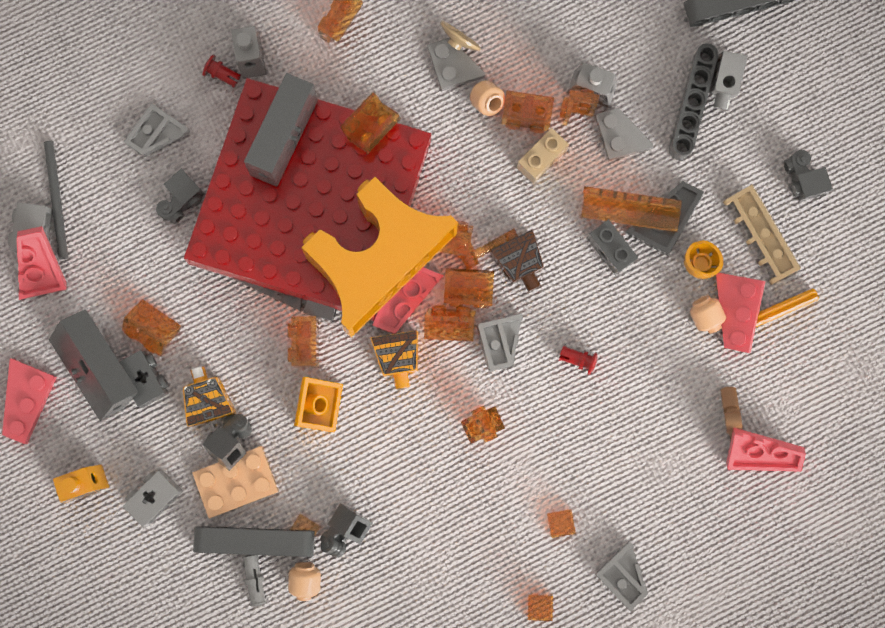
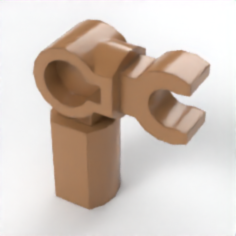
(731, 409)

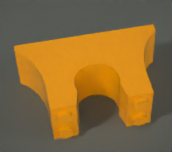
(375, 275)

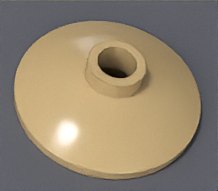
(458, 39)

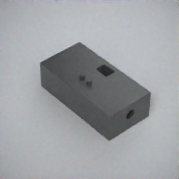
(281, 129)
(92, 364)

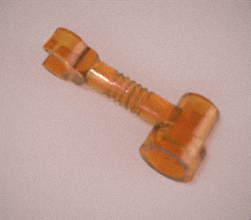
(474, 254)

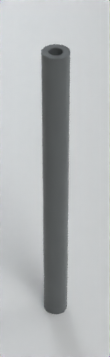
(56, 200)

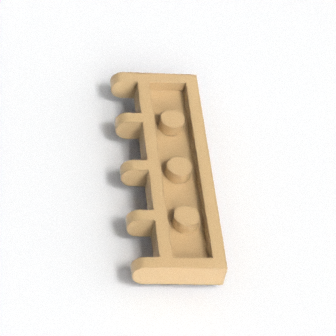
(764, 232)

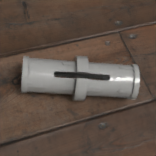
(254, 580)

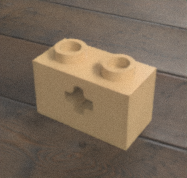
(542, 155)

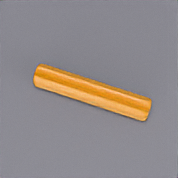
(787, 306)

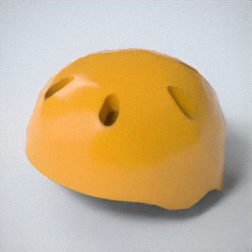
(701, 263)

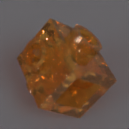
(483, 424)

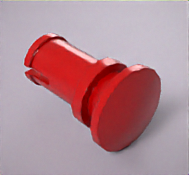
(220, 71)
(579, 359)

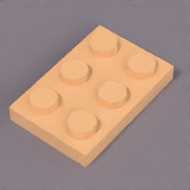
(243, 484)

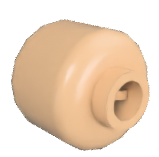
(487, 98)
(707, 314)
(304, 581)

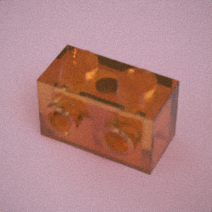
(527, 111)
(450, 324)
(304, 342)

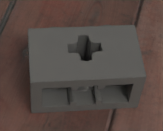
(612, 247)
(156, 384)

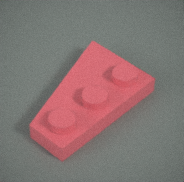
(37, 265)
(405, 301)
(741, 304)
(25, 399)
(763, 453)

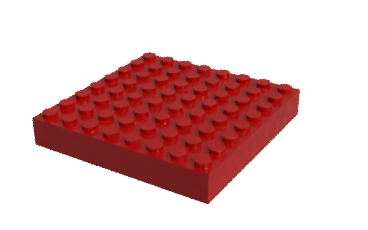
(260, 229)

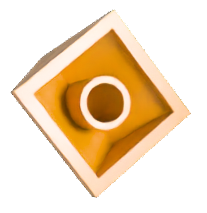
(318, 404)

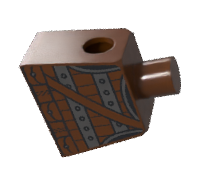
(520, 260)

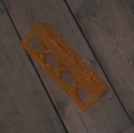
(631, 208)

